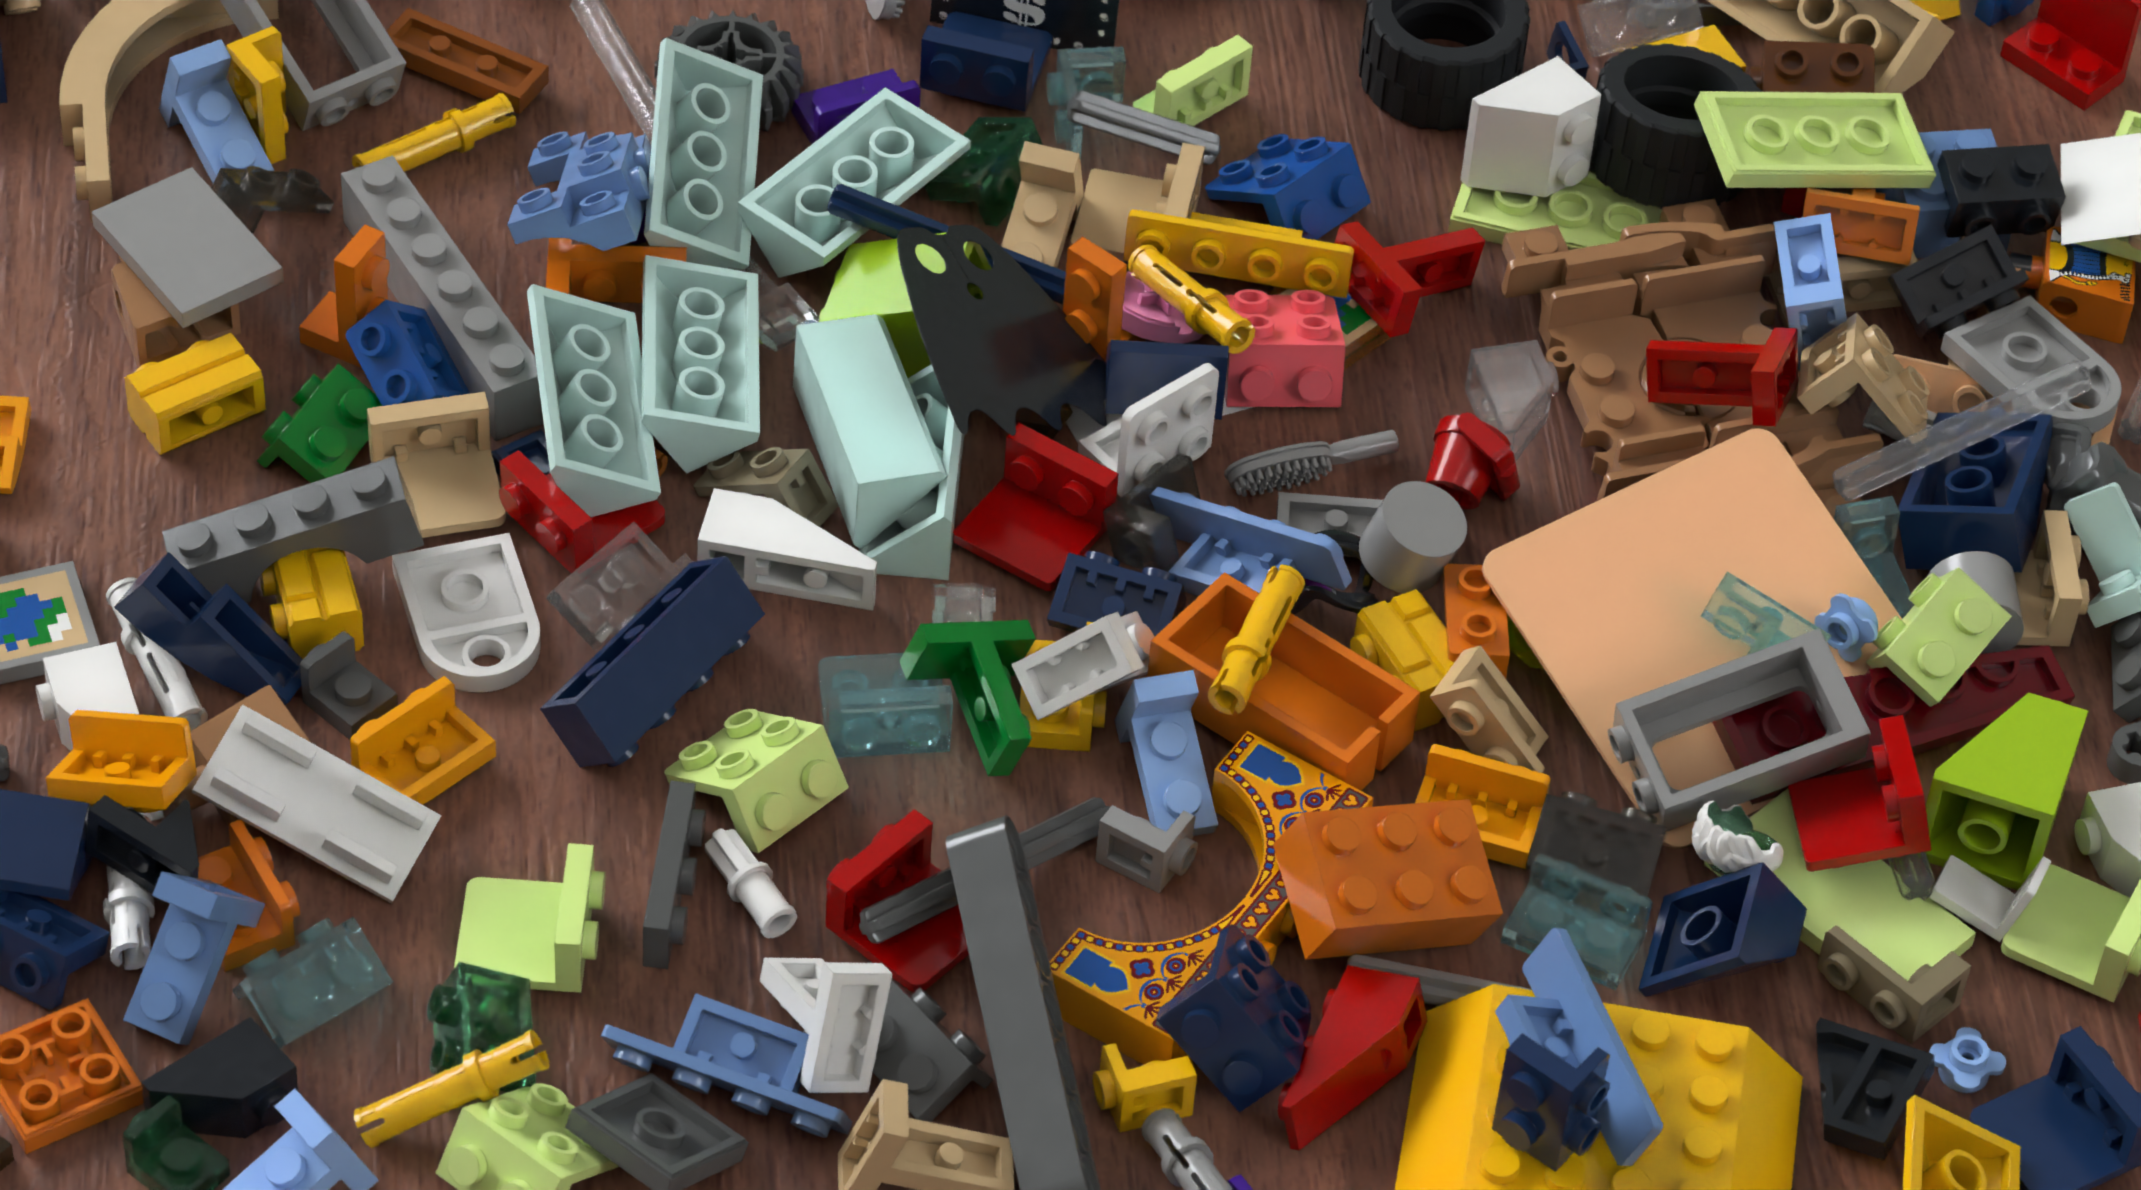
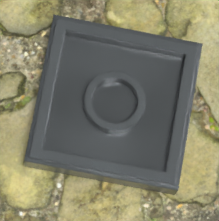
(657, 1134)

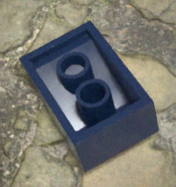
(1978, 498)

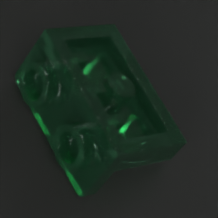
(989, 168)
(478, 1012)

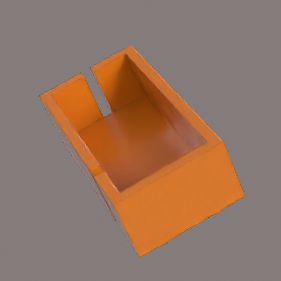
(1313, 700)

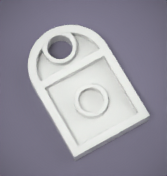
(467, 605)

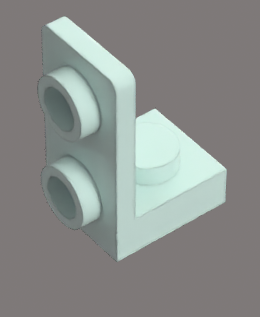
(2113, 548)

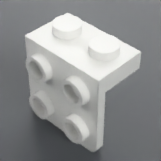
(1158, 428)

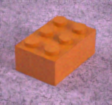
(1387, 878)

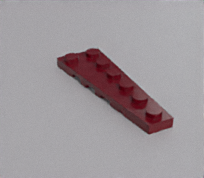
(1971, 705)

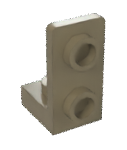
(780, 474)
(1897, 1004)

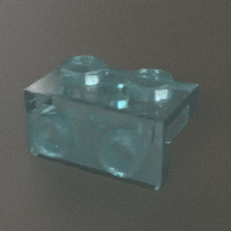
(315, 981)

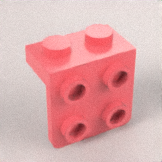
(1293, 355)

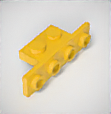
(1243, 251)

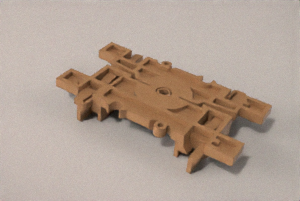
(1667, 284)

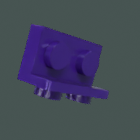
(828, 106)

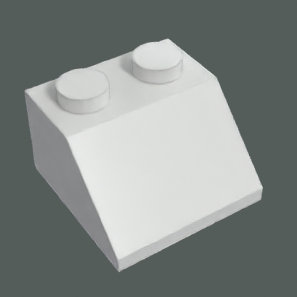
(1532, 132)

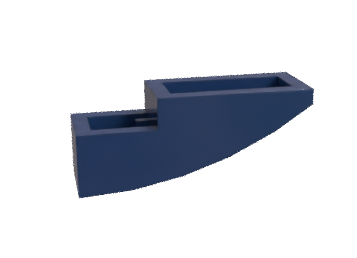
(210, 631)

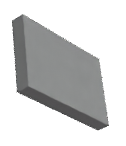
(187, 247)

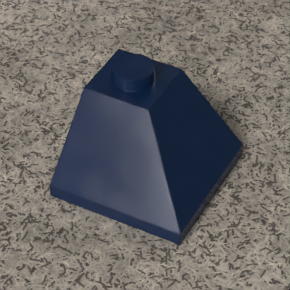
(1722, 930)

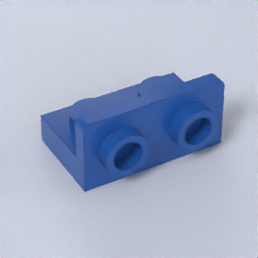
(404, 355)

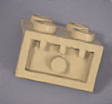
(1113, 195)
(1863, 356)

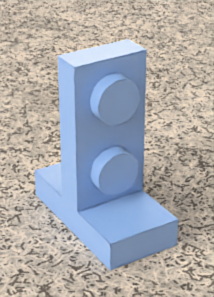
(209, 111)
(1810, 277)
(1167, 749)
(305, 1156)

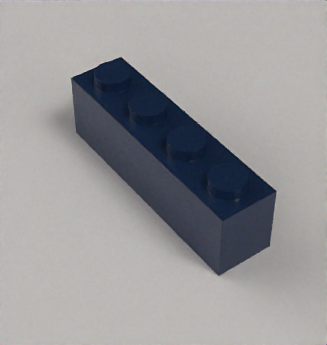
(653, 663)

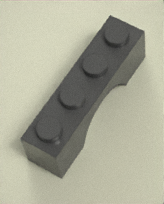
(353, 511)

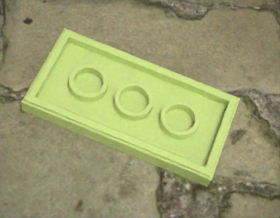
(1814, 140)
(1584, 213)
(1861, 902)

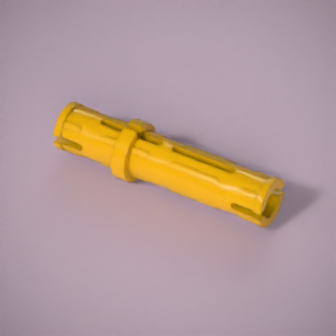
(454, 132)
(1203, 308)
(1248, 654)
(475, 1078)

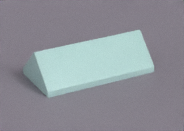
(878, 149)
(702, 155)
(700, 359)
(592, 401)
(864, 422)
(923, 536)

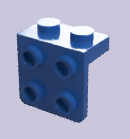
(1298, 181)

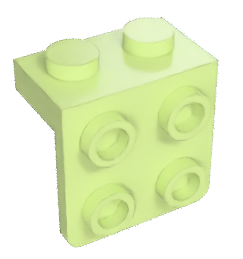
(766, 771)
(535, 926)
(2079, 933)
(519, 1144)

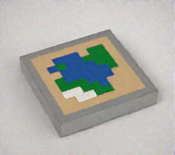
(40, 618)

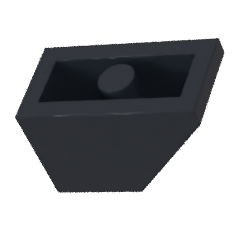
(227, 1083)

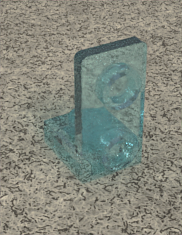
(1085, 69)
(1872, 533)

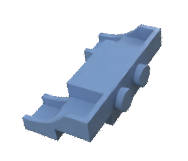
(598, 193)

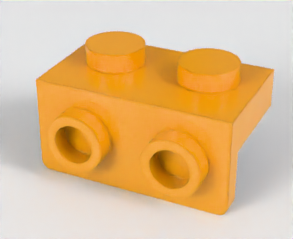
(422, 744)
(127, 758)
(1502, 797)

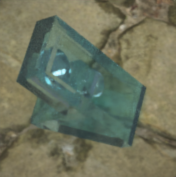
(1752, 616)

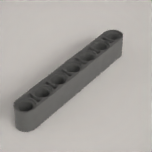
(1020, 1009)

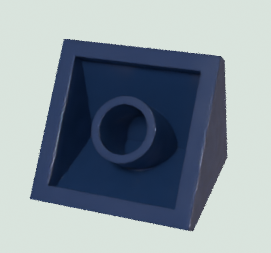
(1143, 367)
(42, 844)

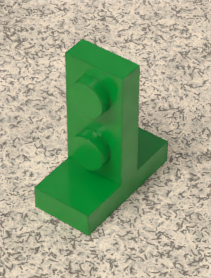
(979, 665)

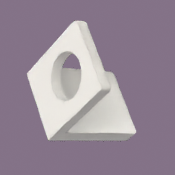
(1982, 900)

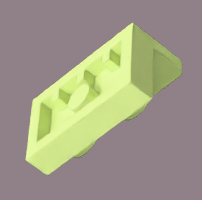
(1203, 84)

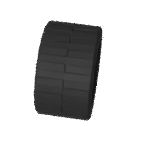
(1433, 82)
(1649, 130)

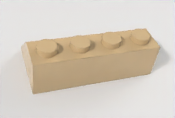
(1899, 31)

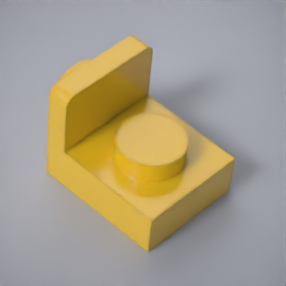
(1144, 1089)

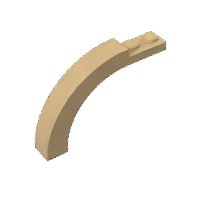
(104, 62)

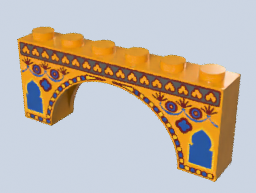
(1119, 986)

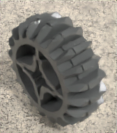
(753, 47)

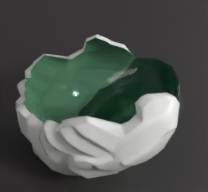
(1728, 840)

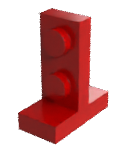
(1395, 277)
(1726, 374)

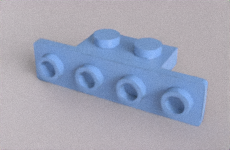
(1243, 545)
(1571, 1024)
(738, 1054)

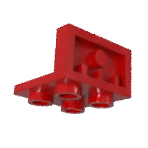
(2077, 46)
(1039, 509)
(1864, 811)

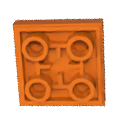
(63, 1076)

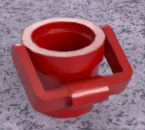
(1471, 459)

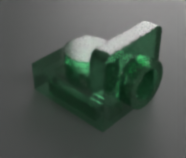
(168, 1154)

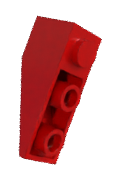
(1359, 1046)

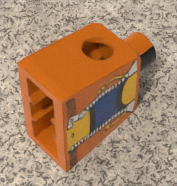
(2081, 286)

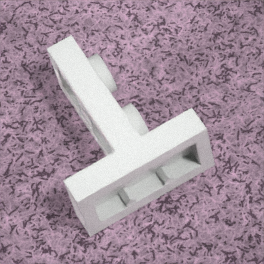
(1085, 663)
(839, 1010)

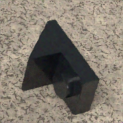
(139, 848)

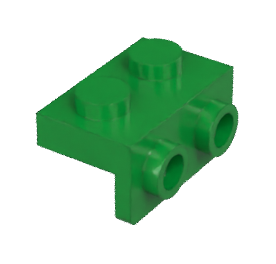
(324, 429)

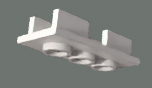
(316, 803)

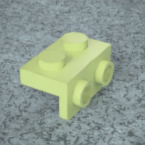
(1939, 634)

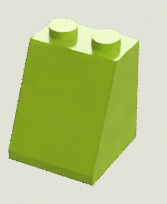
(873, 283)
(2004, 790)

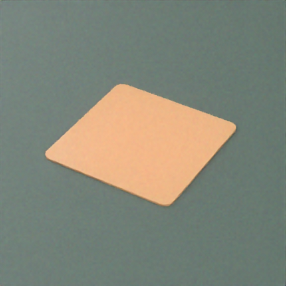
(1623, 584)

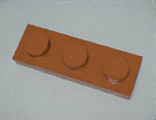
(467, 60)

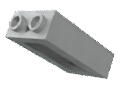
(363, 41)
(1667, 711)

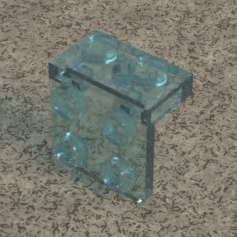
(878, 711)

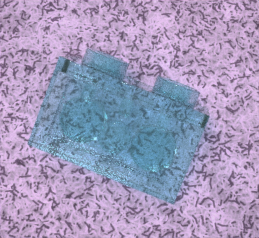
(1600, 917)

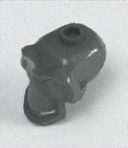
(2080, 467)

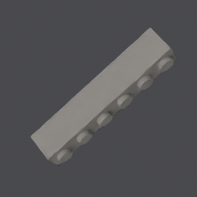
(436, 276)

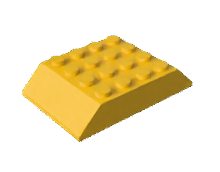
(1715, 1085)

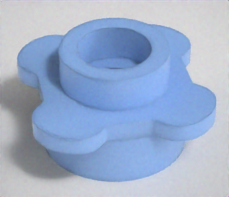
(1850, 624)
(1966, 1074)

